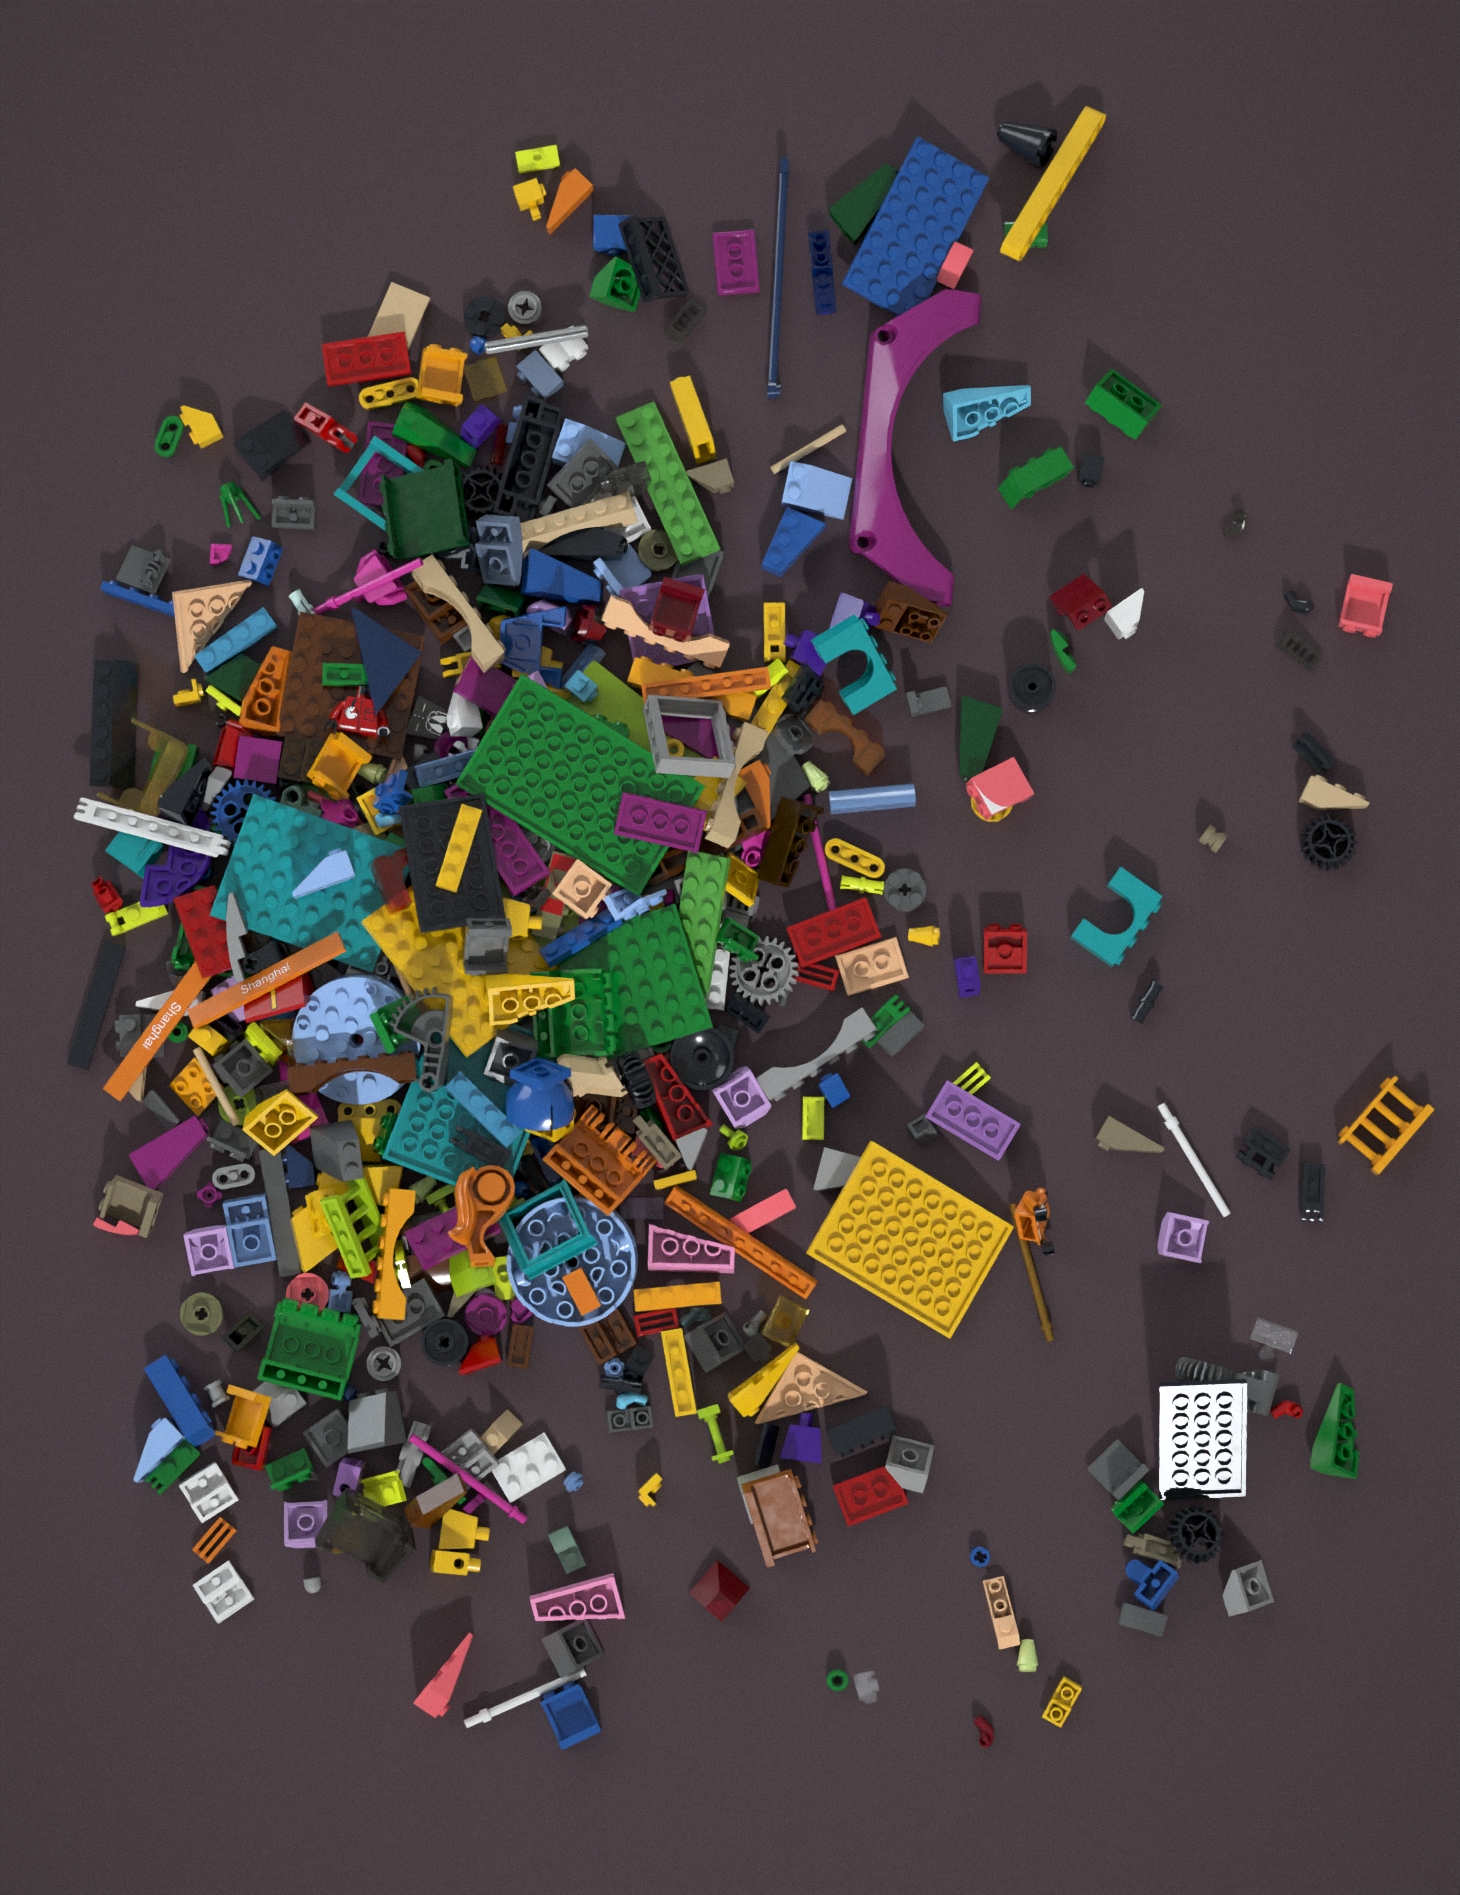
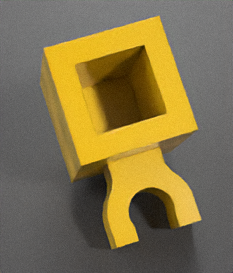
(529, 195)

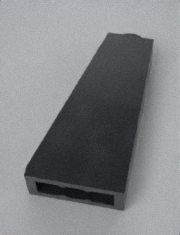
(587, 545)

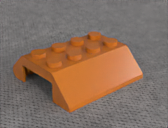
(598, 1162)

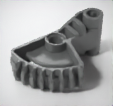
(435, 1054)
(1260, 1383)

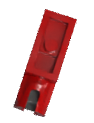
(326, 428)

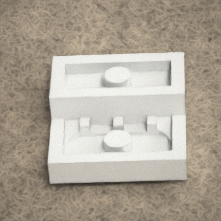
(208, 1491)
(223, 1592)

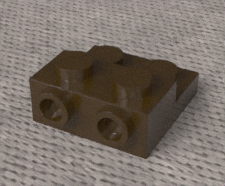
(298, 759)

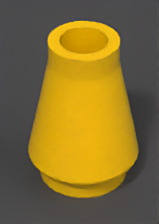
(925, 935)

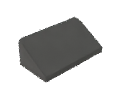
(161, 1110)

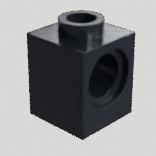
(1090, 470)

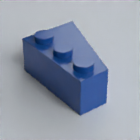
(791, 539)

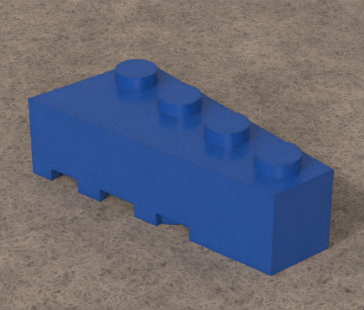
(180, 1401)

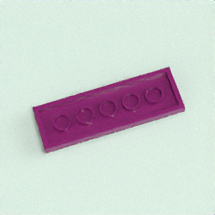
(514, 855)

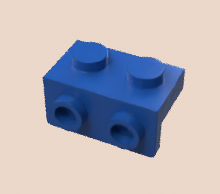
(260, 560)
(391, 793)

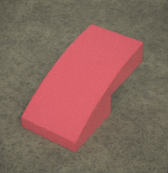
(954, 265)
(122, 1227)

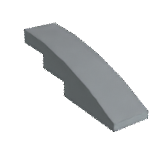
(235, 929)

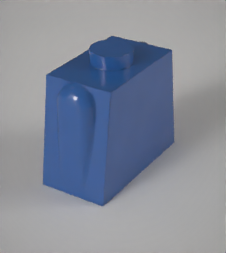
(607, 234)

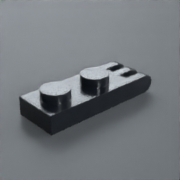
(1312, 1191)

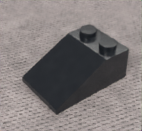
(271, 444)
(186, 795)

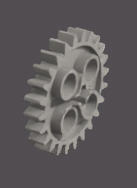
(782, 976)

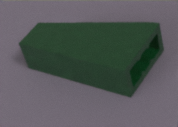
(860, 206)
(977, 732)

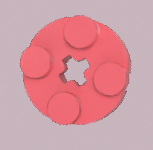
(315, 1284)

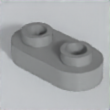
(234, 1176)

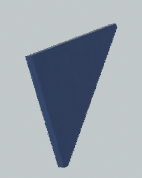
(383, 657)

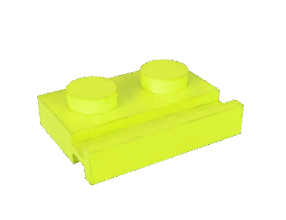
(262, 1044)
(400, 1265)
(384, 1488)

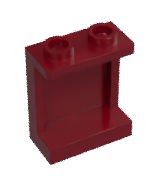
(1081, 601)
(676, 610)

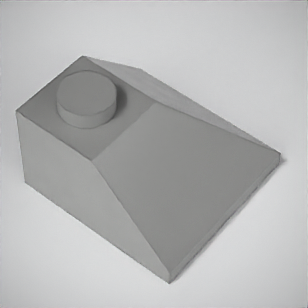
(283, 1404)
(909, 1462)
(1247, 1589)

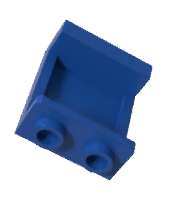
(570, 1715)

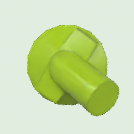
(737, 1139)

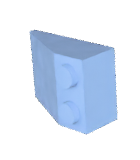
(576, 434)
(816, 490)
(331, 871)
(159, 1445)

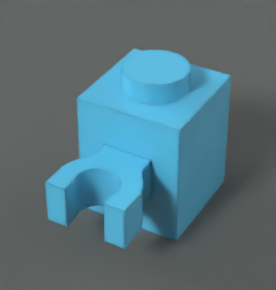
(582, 687)

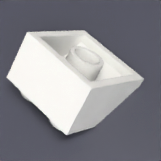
(1126, 615)

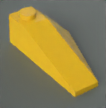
(523, 995)
(754, 1390)

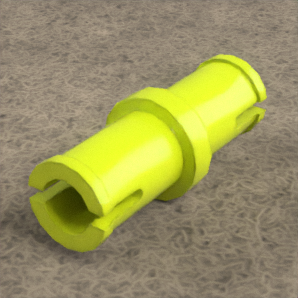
(862, 885)

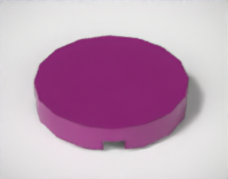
(486, 1314)

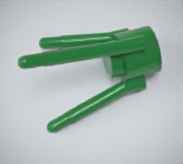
(231, 494)

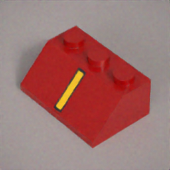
(281, 999)

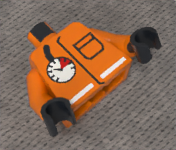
(1032, 1218)

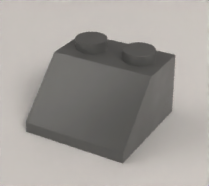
(715, 1342)
(572, 1647)

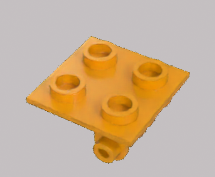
(194, 1087)

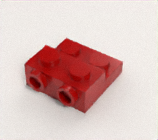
(1005, 949)

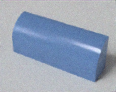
(872, 798)

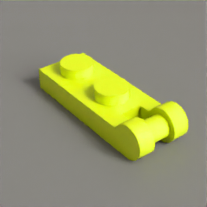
(134, 916)

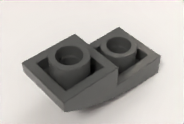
(901, 1034)
(629, 1419)
(1142, 1619)

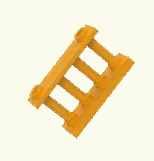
(1406, 1129)

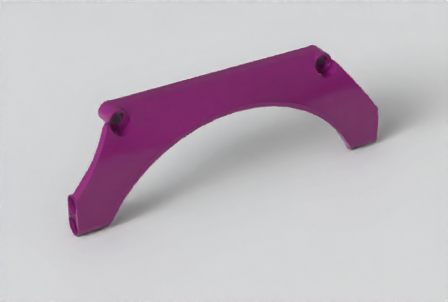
(876, 506)

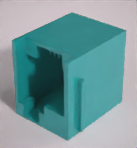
(135, 851)

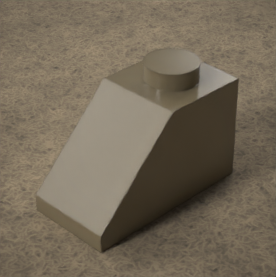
(713, 476)

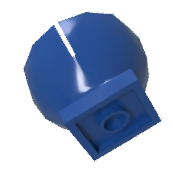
(536, 1089)

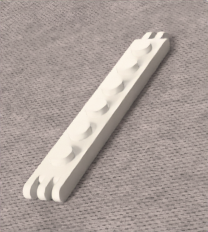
(151, 828)

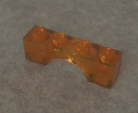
(825, 719)

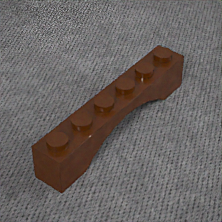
(675, 860)
(309, 1079)

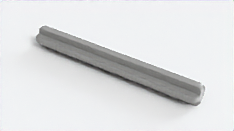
(536, 339)

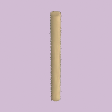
(808, 449)
(216, 1086)

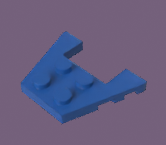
(523, 642)

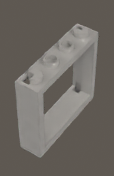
(696, 708)

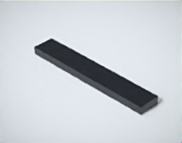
(96, 1005)

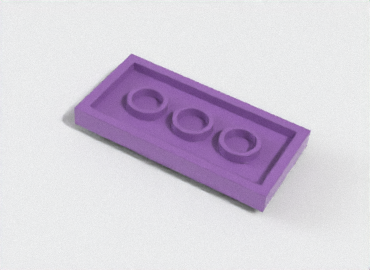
(972, 1120)

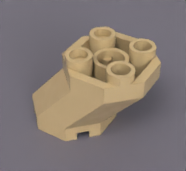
(592, 1075)

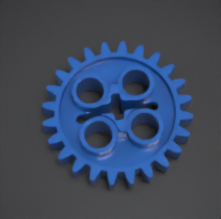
(235, 796)

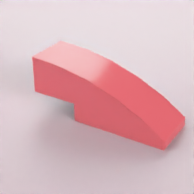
(764, 1212)

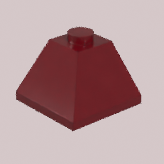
(719, 1590)

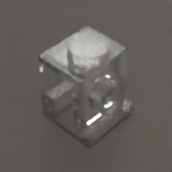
(866, 1686)

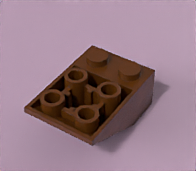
(908, 613)

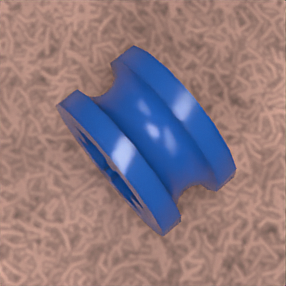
(983, 1551)

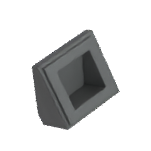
(922, 1130)

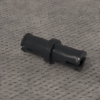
(1146, 1002)
(621, 1384)

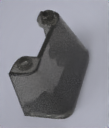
(368, 1534)

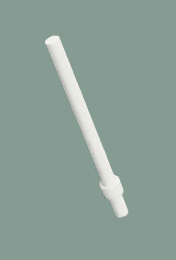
(1172, 1123)
(486, 1714)

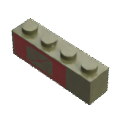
(554, 909)

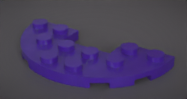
(180, 874)

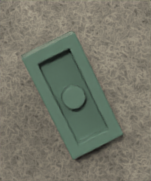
(311, 807)
(567, 1549)

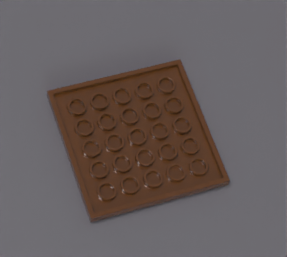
(309, 704)

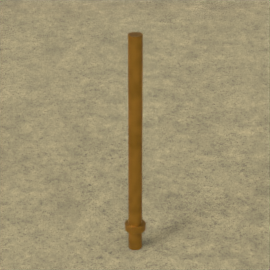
(1046, 1325)

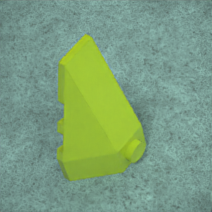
(467, 1278)

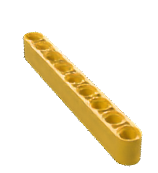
(1053, 183)

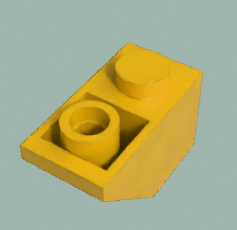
(203, 426)

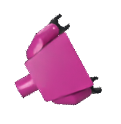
(373, 566)

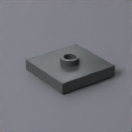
(329, 1437)

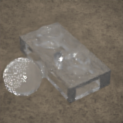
(1274, 1337)

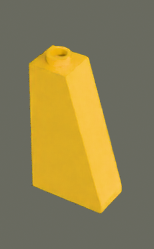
(693, 420)
(377, 1176)

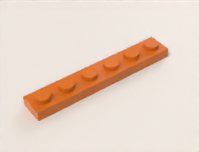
(711, 685)

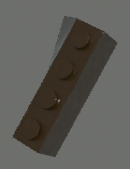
(787, 840)

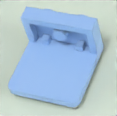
(621, 573)
(626, 904)

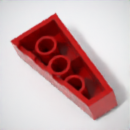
(673, 1100)

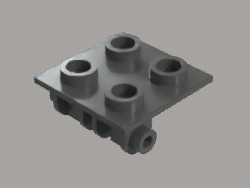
(143, 569)

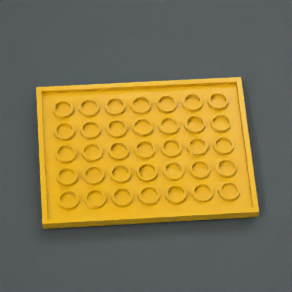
(437, 961)
(910, 1239)

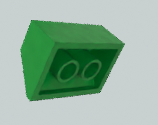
(1123, 404)

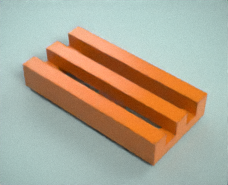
(202, 1553)

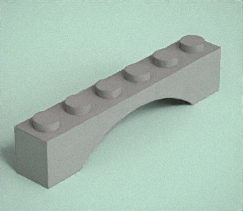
(854, 1029)

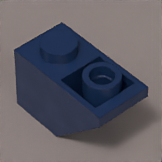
(300, 1170)

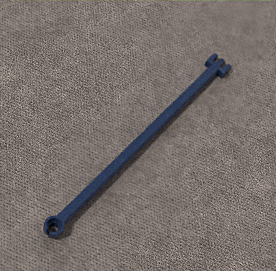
(773, 387)

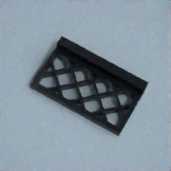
(642, 260)

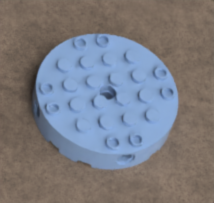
(328, 1028)
(608, 1266)

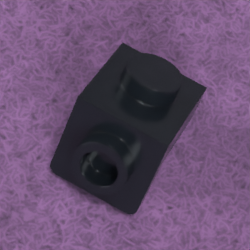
(638, 1363)

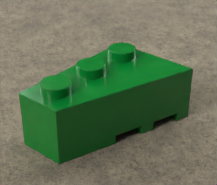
(1035, 475)

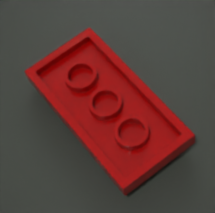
(366, 359)
(204, 932)
(833, 932)

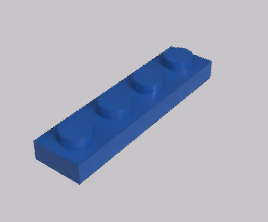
(134, 595)
(579, 938)

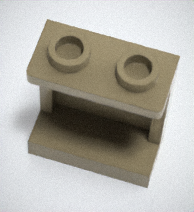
(131, 1204)

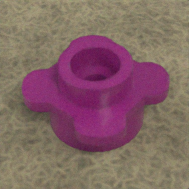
(203, 1194)

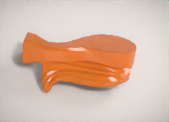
(480, 1202)

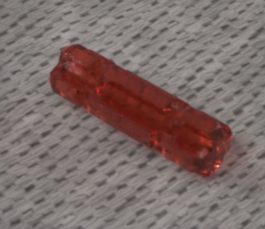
(499, 445)

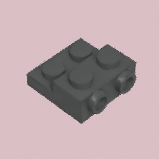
(130, 1030)
(241, 1067)

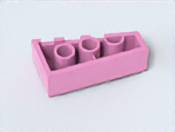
(685, 1253)
(580, 1601)

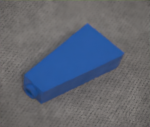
(556, 581)

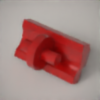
(106, 895)

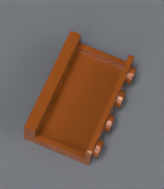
(779, 1515)

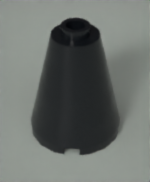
(1028, 141)

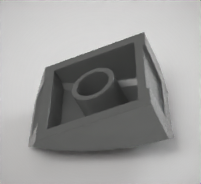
(507, 1052)

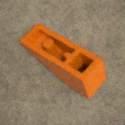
(570, 195)
(758, 788)

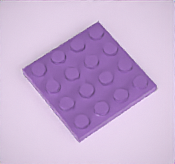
(644, 600)

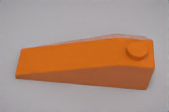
(264, 698)

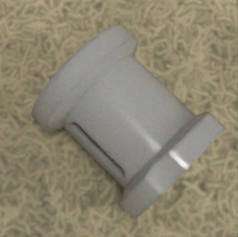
(216, 1393)

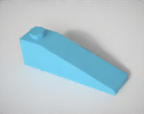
(977, 408)

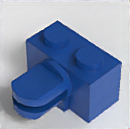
(1153, 1582)

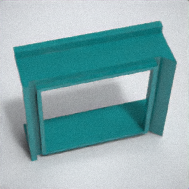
(389, 453)
(558, 1254)

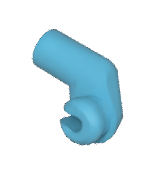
(389, 820)
(628, 1398)

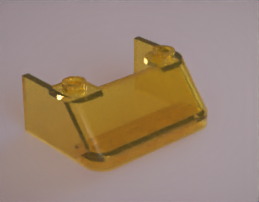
(164, 773)

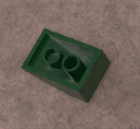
(498, 601)

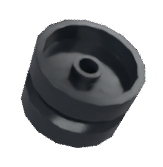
(1033, 675)
(436, 1333)

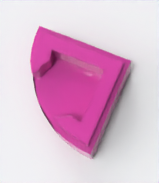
(219, 553)

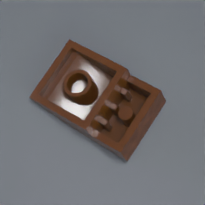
(436, 612)
(616, 1109)

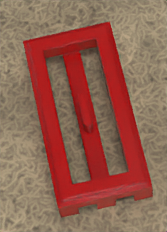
(814, 983)
(638, 1325)

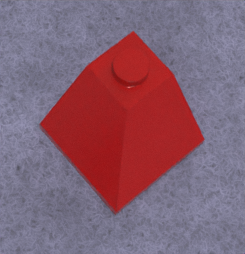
(481, 1355)

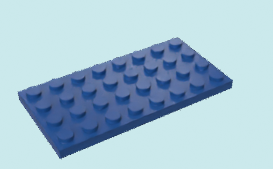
(915, 229)

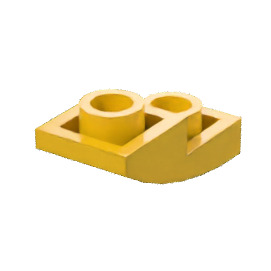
(1062, 1701)

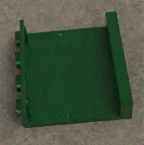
(425, 511)

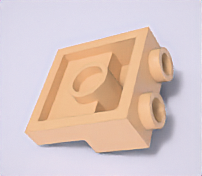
(582, 890)

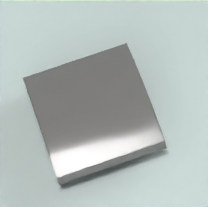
(471, 1455)

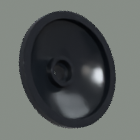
(706, 1073)

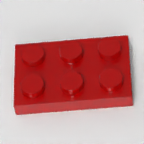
(869, 1495)

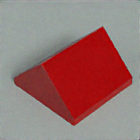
(254, 1456)

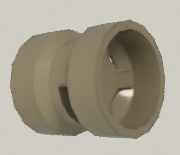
(1214, 839)

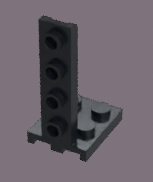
(466, 554)

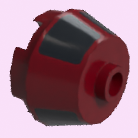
(588, 626)

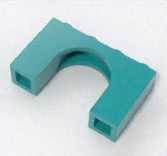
(875, 681)
(1142, 901)

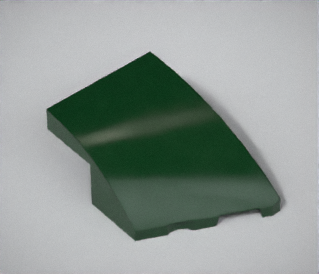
(235, 676)

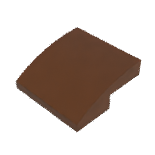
(436, 1275)
(609, 1336)

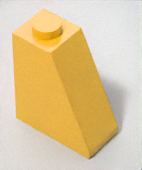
(309, 1249)

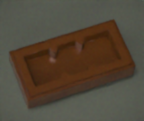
(520, 1346)

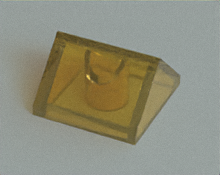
(281, 1034)
(785, 1322)

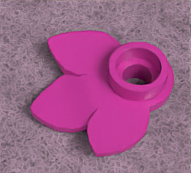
(341, 812)
(756, 846)

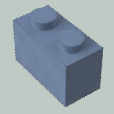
(539, 376)

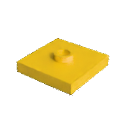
(741, 880)

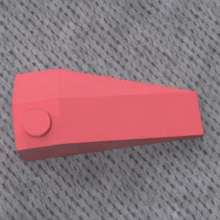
(440, 1689)

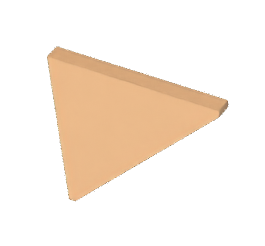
(200, 614)
(806, 1387)

